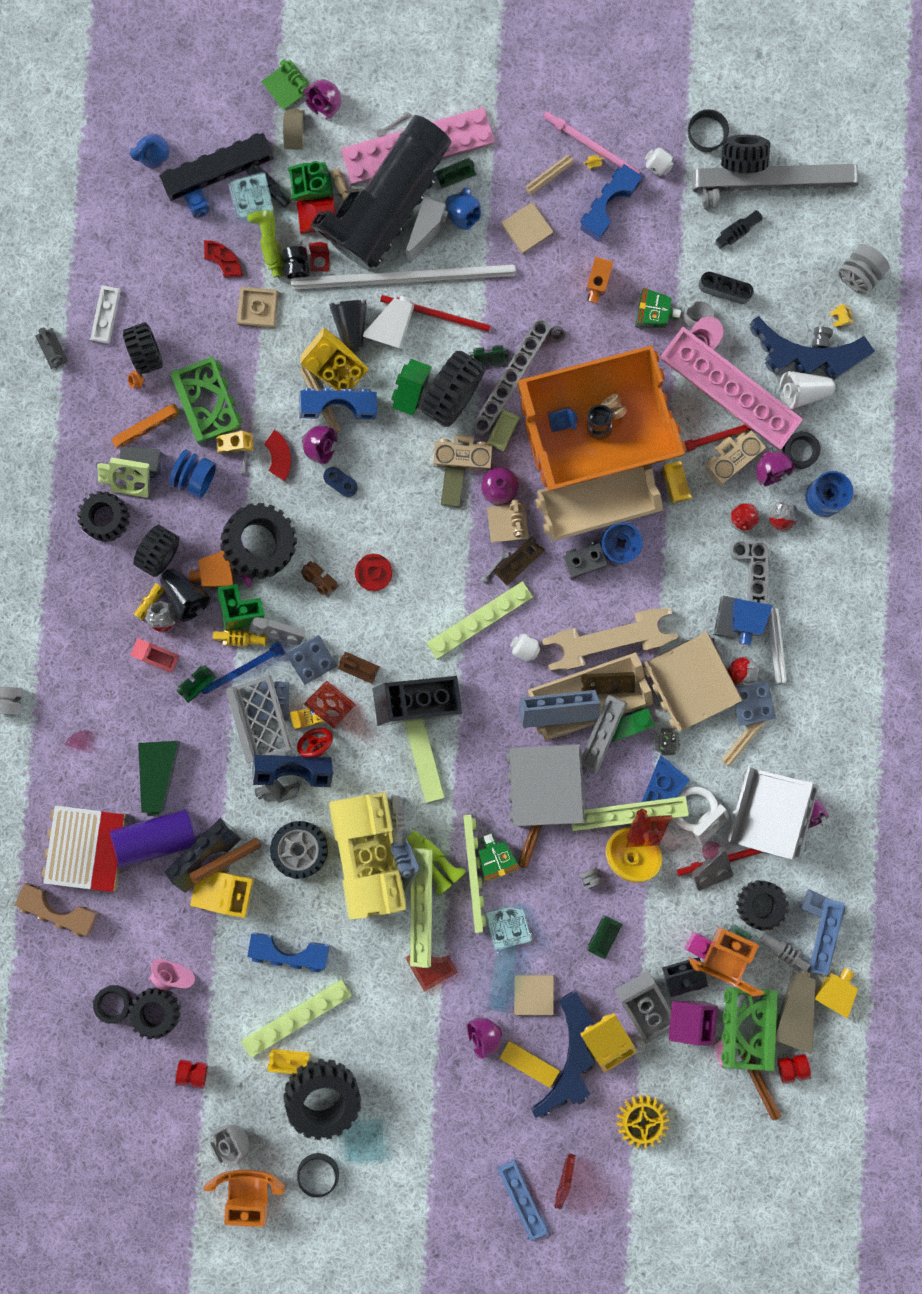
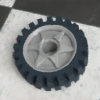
(287, 860)

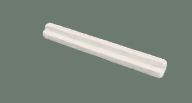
(777, 647)

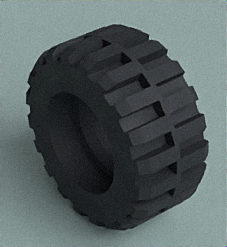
(452, 388)
(269, 519)
(323, 1122)

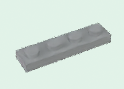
(603, 733)

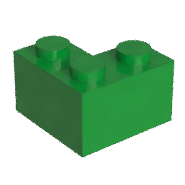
(410, 386)
(237, 613)

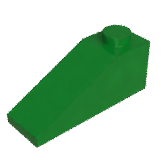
(633, 724)

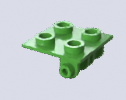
(286, 84)

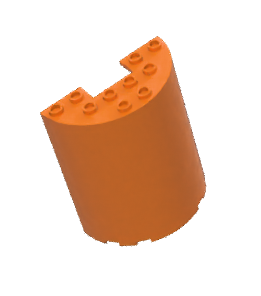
(637, 439)

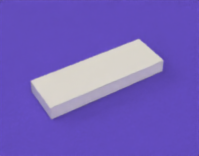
(105, 314)

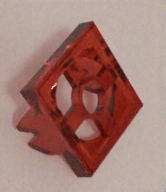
(327, 688)

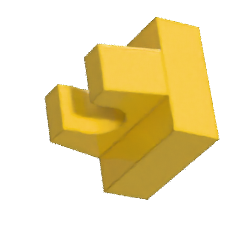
(844, 314)

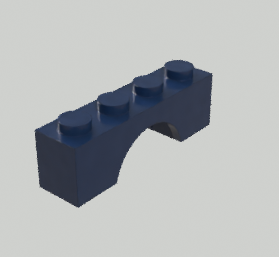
(315, 770)

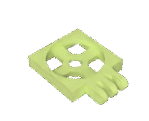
(108, 475)

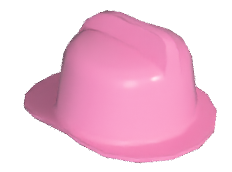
(709, 331)
(170, 974)

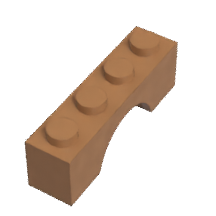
(34, 900)

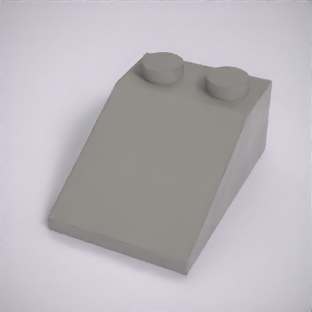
(428, 225)
(645, 1006)

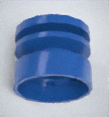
(192, 474)
(837, 488)
(632, 543)

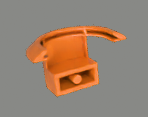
(728, 959)
(246, 1195)

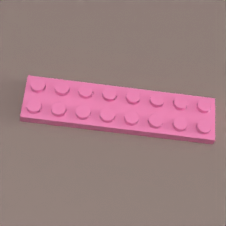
(466, 130)
(731, 388)

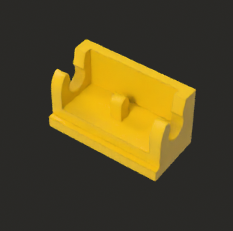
(676, 482)
(287, 1061)

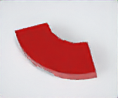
(223, 257)
(280, 455)

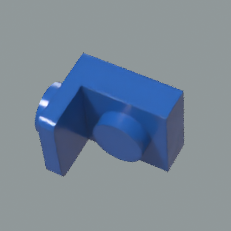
(197, 203)
(562, 419)

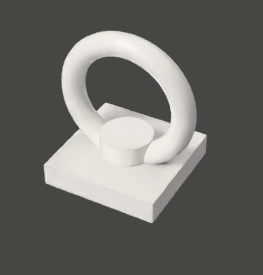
(710, 821)

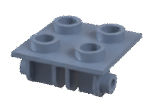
(311, 659)
(282, 692)
(756, 704)
(405, 862)

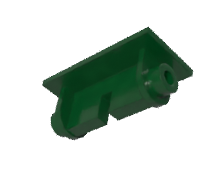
(456, 172)
(496, 355)
(203, 678)

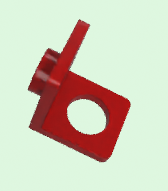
(319, 249)

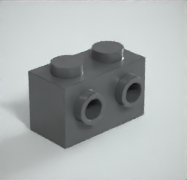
(584, 560)

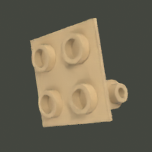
(507, 522)

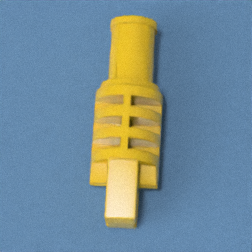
(239, 638)

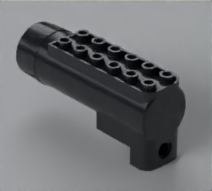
(376, 214)

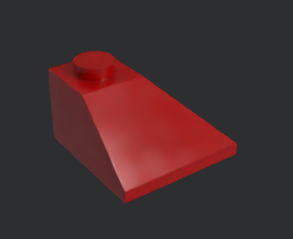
(308, 210)

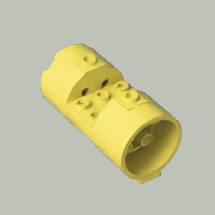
(364, 840)

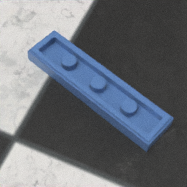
(826, 937)
(522, 1200)

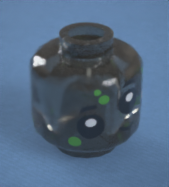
(667, 742)

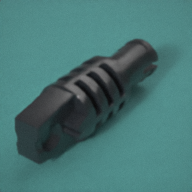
(274, 187)
(738, 229)

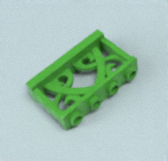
(183, 387)
(767, 1033)

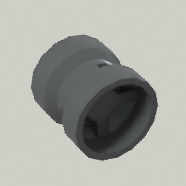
(822, 337)

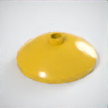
(645, 860)

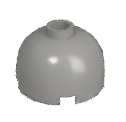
(229, 1144)

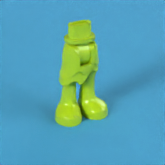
(269, 246)
(417, 841)

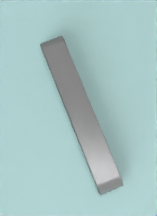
(512, 369)

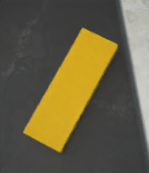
(529, 1064)

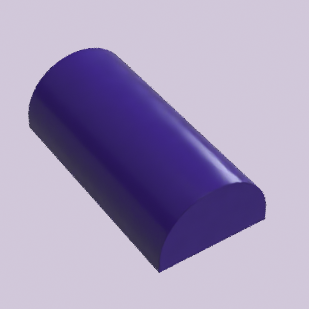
(152, 838)

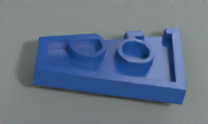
(665, 782)

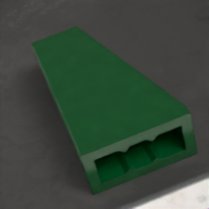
(156, 772)

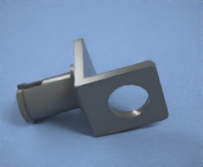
(278, 791)

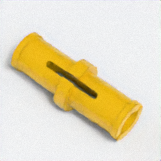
(150, 599)

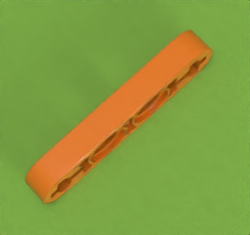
(145, 426)

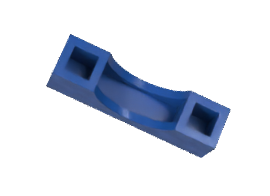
(623, 184)
(362, 403)
(263, 948)

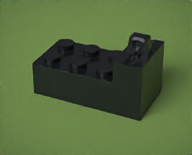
(417, 700)

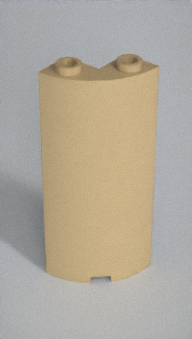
(599, 503)
(572, 683)

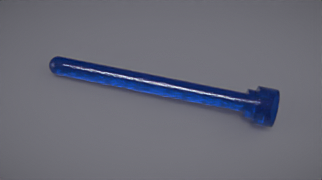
(274, 651)

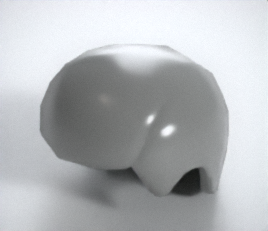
(697, 309)

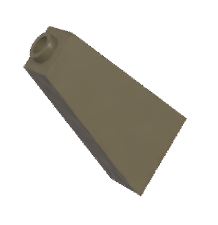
(796, 1014)

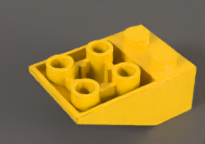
(333, 361)
(224, 894)
(608, 1042)

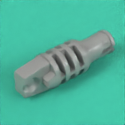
(397, 818)
(785, 952)

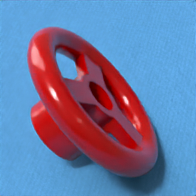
(316, 745)

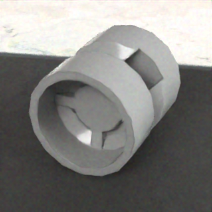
(9, 700)

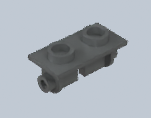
(51, 347)

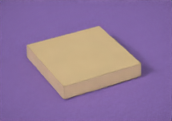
(527, 228)
(257, 307)
(533, 995)

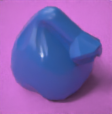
(151, 151)
(463, 209)

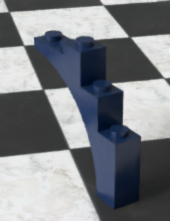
(808, 359)
(578, 1059)

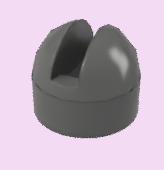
(556, 336)

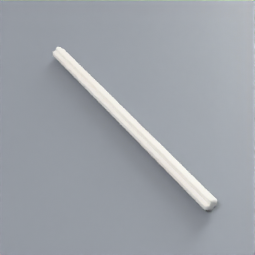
(403, 277)

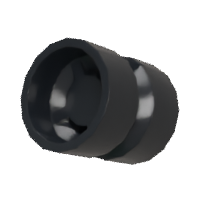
(296, 262)
(600, 421)

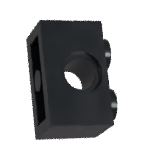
(682, 978)

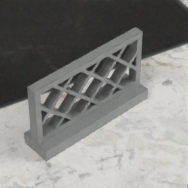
(243, 719)

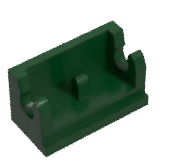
(604, 936)

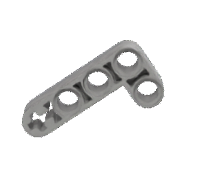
(754, 560)

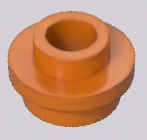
(135, 380)

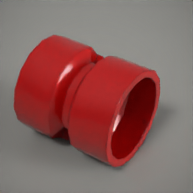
(794, 1068)
(191, 1074)

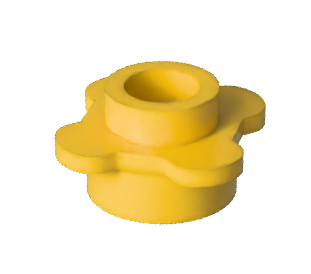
(594, 161)

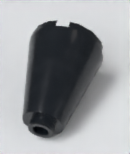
(350, 322)
(183, 595)

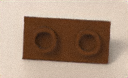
(324, 585)
(358, 667)

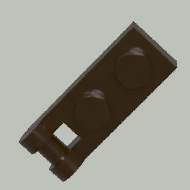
(518, 561)
(609, 682)

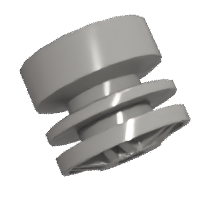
(863, 269)

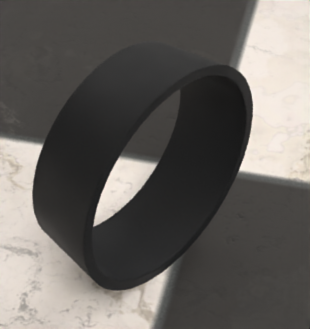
(708, 113)
(319, 1156)

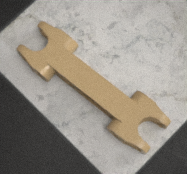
(643, 631)

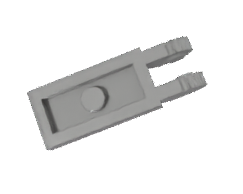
(277, 630)

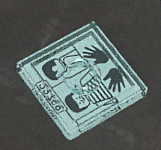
(250, 195)
(508, 926)
(364, 1140)

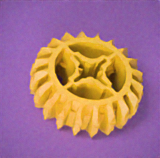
(652, 1121)

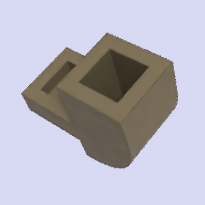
(293, 129)

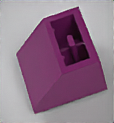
(693, 1022)

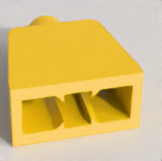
(837, 992)

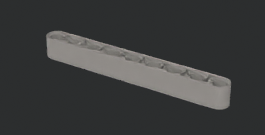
(777, 177)

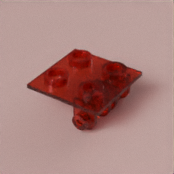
(647, 829)

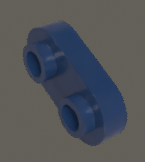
(340, 481)

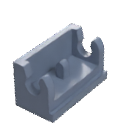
(814, 903)

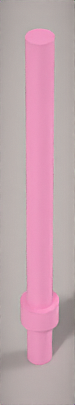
(560, 125)

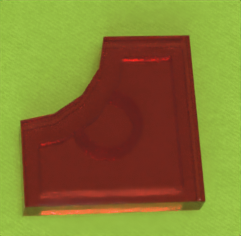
(440, 970)
(565, 1181)

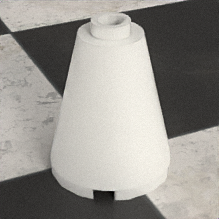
(804, 389)

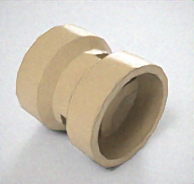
(618, 409)

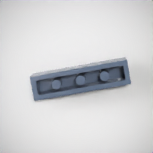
(558, 709)

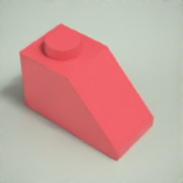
(154, 655)

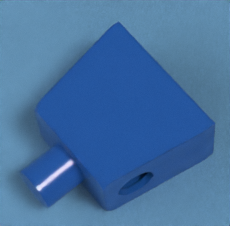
(749, 619)

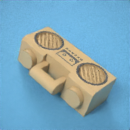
(464, 457)
(728, 464)

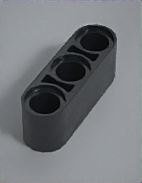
(734, 285)

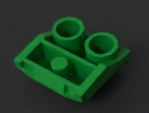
(310, 181)

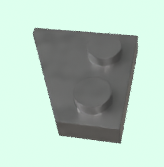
(713, 870)

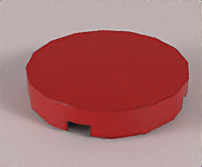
(373, 572)

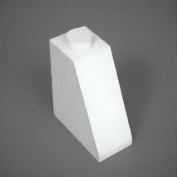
(391, 323)

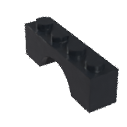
(218, 838)

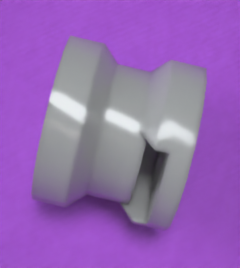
(710, 198)
(590, 878)

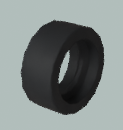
(815, 449)
(101, 1015)

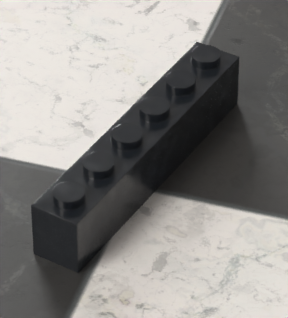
(216, 166)

